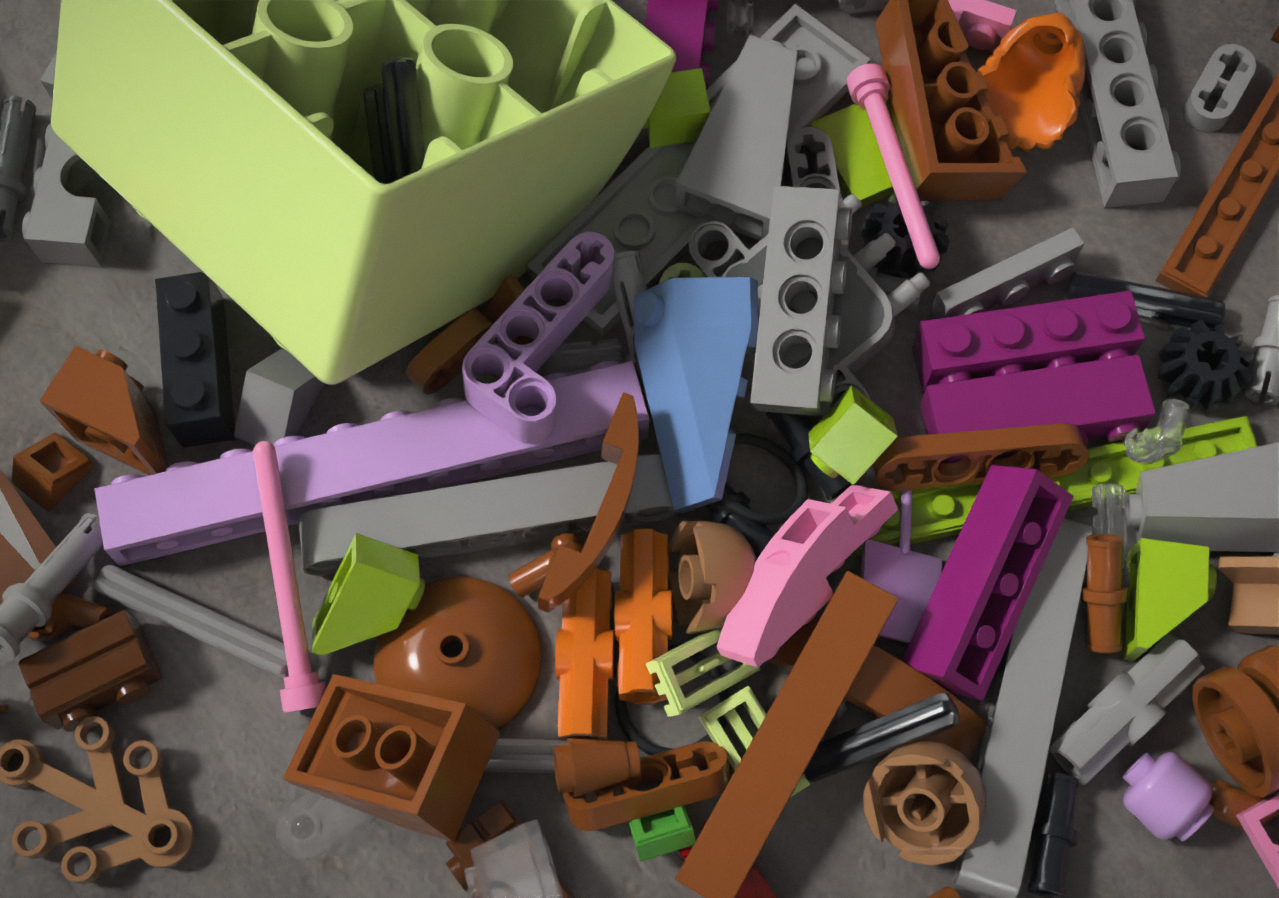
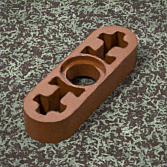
(663, 766)

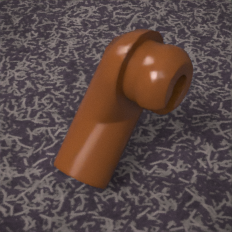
(533, 574)
(68, 613)
(1232, 801)

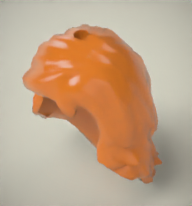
(1036, 80)

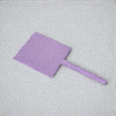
(903, 574)

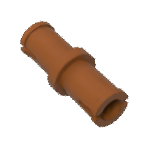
(1104, 593)

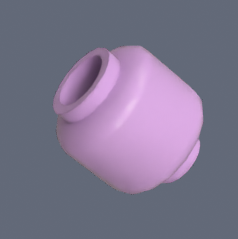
(1167, 796)

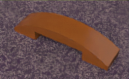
(572, 567)
(891, 685)

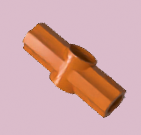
(642, 613)
(585, 660)

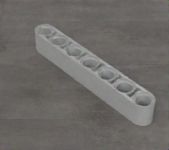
(482, 513)
(1023, 719)

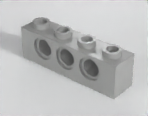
(795, 216)

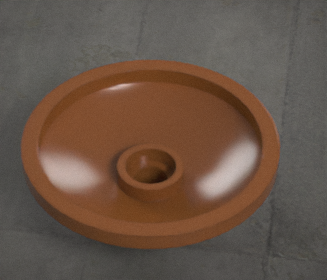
(498, 654)

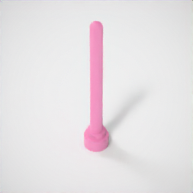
(870, 90)
(302, 685)

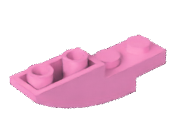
(793, 569)

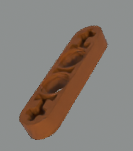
(1056, 448)

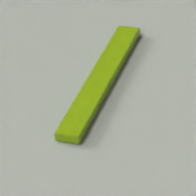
(943, 510)

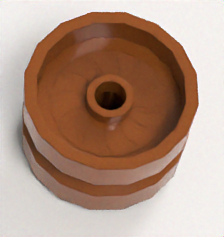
(1241, 719)

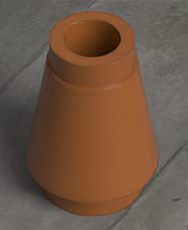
(594, 764)

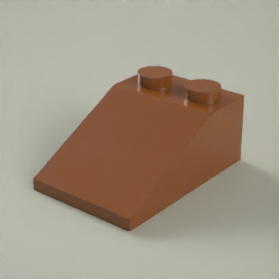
(394, 755)

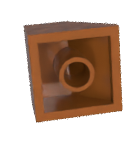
(106, 410)

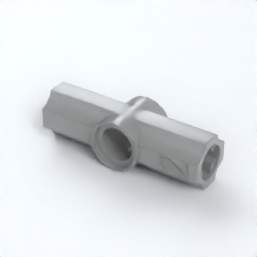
(1126, 708)

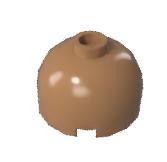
(711, 573)
(926, 802)

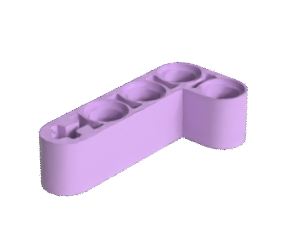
(547, 327)

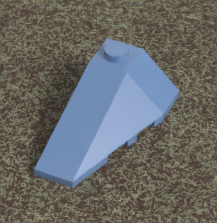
(691, 362)

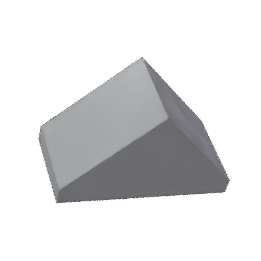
(275, 399)

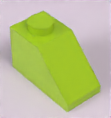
(1165, 589)
(367, 595)

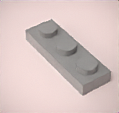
(1011, 278)

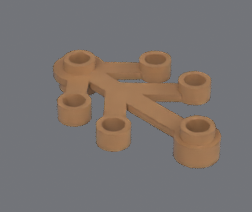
(101, 806)

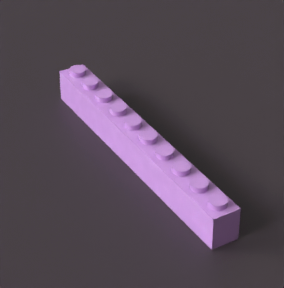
(352, 464)

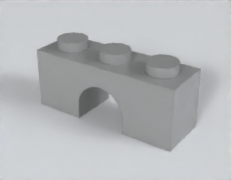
(61, 223)

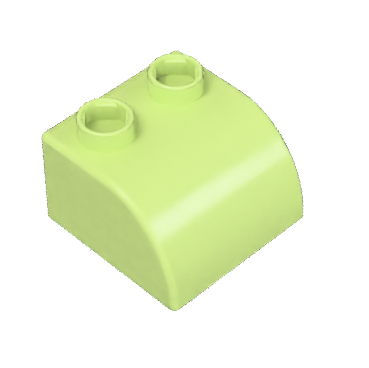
(256, 161)

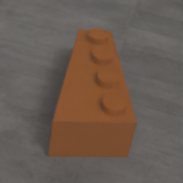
(941, 107)

